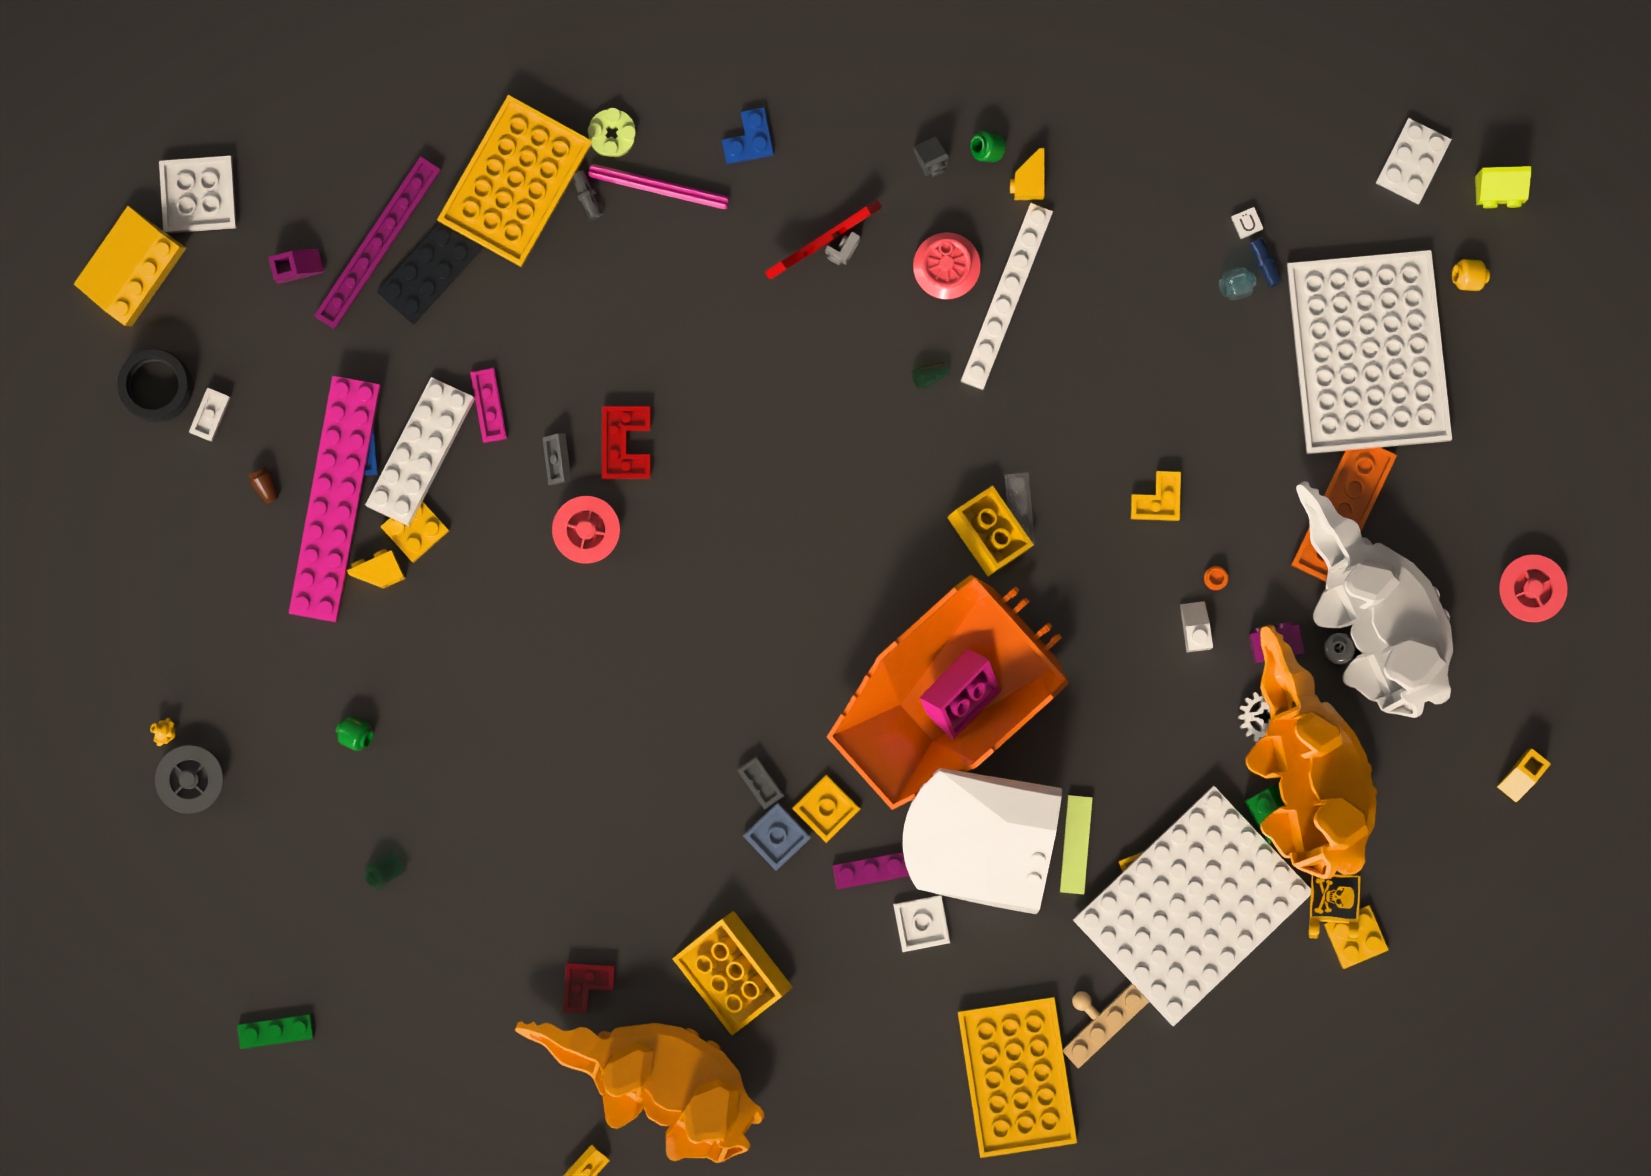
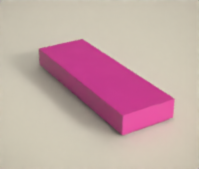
(488, 405)

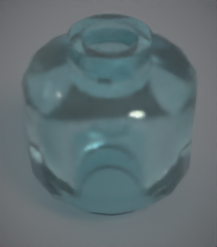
(1237, 283)

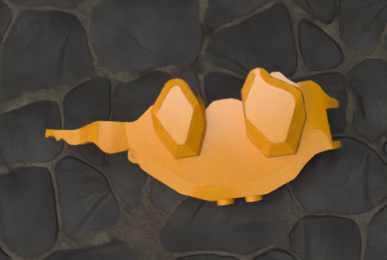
(1320, 769)
(668, 1075)

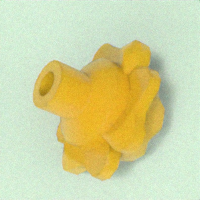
(163, 731)

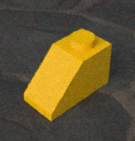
(1029, 178)

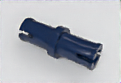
(1265, 262)

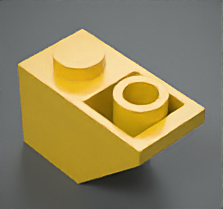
(379, 571)
(1523, 774)

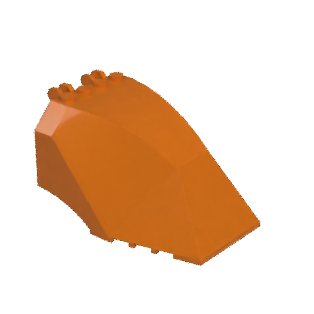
(885, 723)

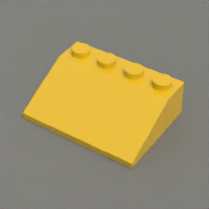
(129, 267)
(732, 973)

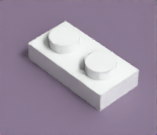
(209, 414)

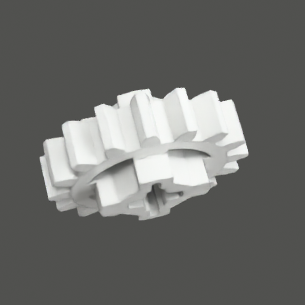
(1249, 716)

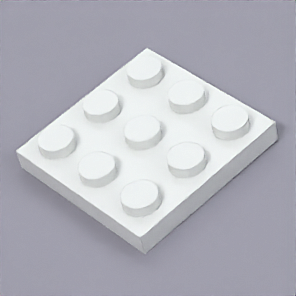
(197, 194)

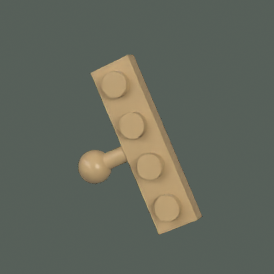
(1103, 1024)

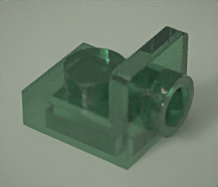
(384, 871)

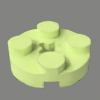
(612, 119)

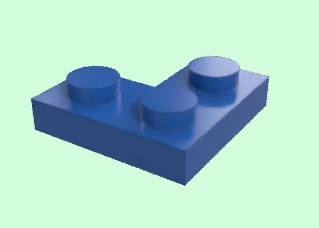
(755, 142)

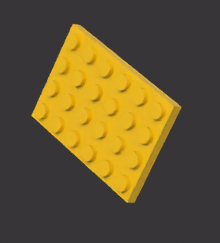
(514, 181)
(1017, 1077)

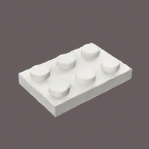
(1413, 161)

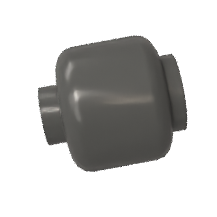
(1344, 656)

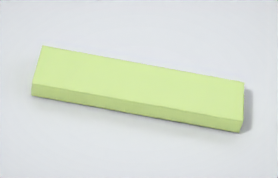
(1076, 844)

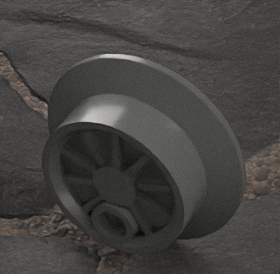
(189, 779)

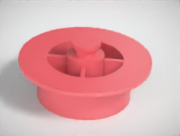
(946, 265)
(586, 529)
(1533, 588)

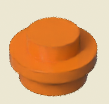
(1216, 578)

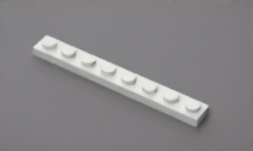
(1006, 296)

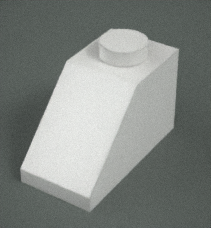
(1196, 627)

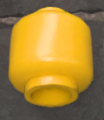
(1470, 275)

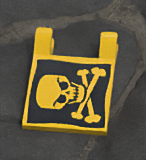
(1335, 901)

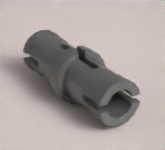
(587, 195)

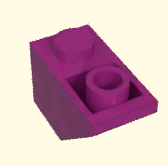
(295, 265)

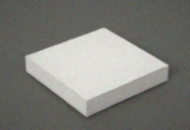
(921, 923)

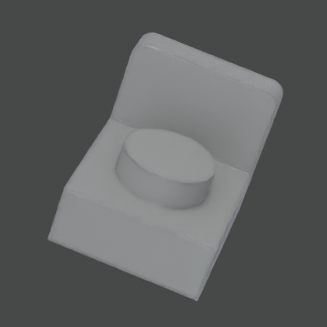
(847, 248)

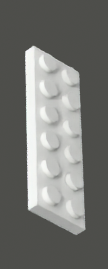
(420, 451)

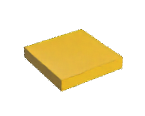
(826, 808)

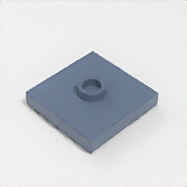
(776, 836)

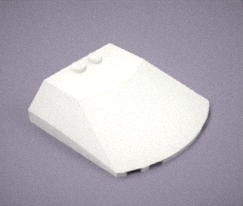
(982, 838)

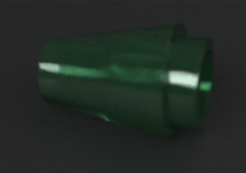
(929, 374)

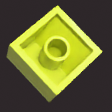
(1502, 186)

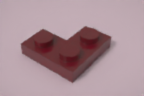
(580, 979)

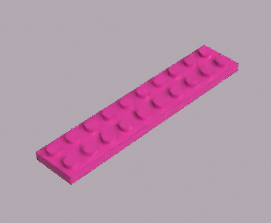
(334, 499)

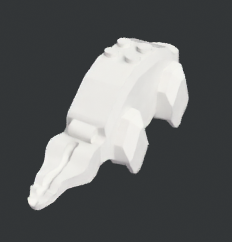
(1390, 610)

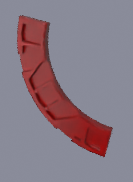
(823, 240)

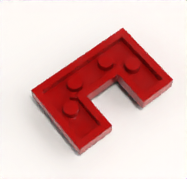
(615, 460)

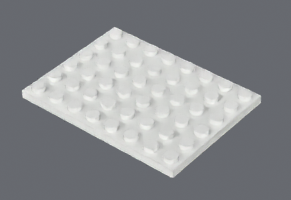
(1369, 352)
(1193, 905)

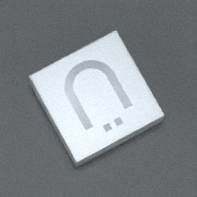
(1247, 223)

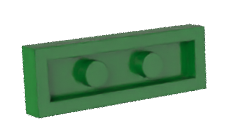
(275, 1031)

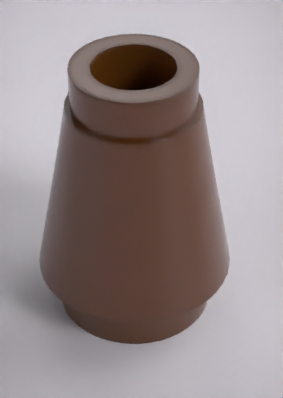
(264, 485)

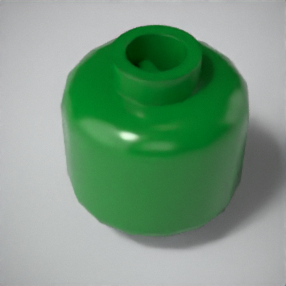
(988, 146)
(354, 733)

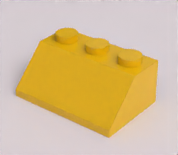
(990, 531)

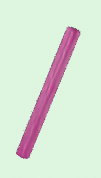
(658, 186)

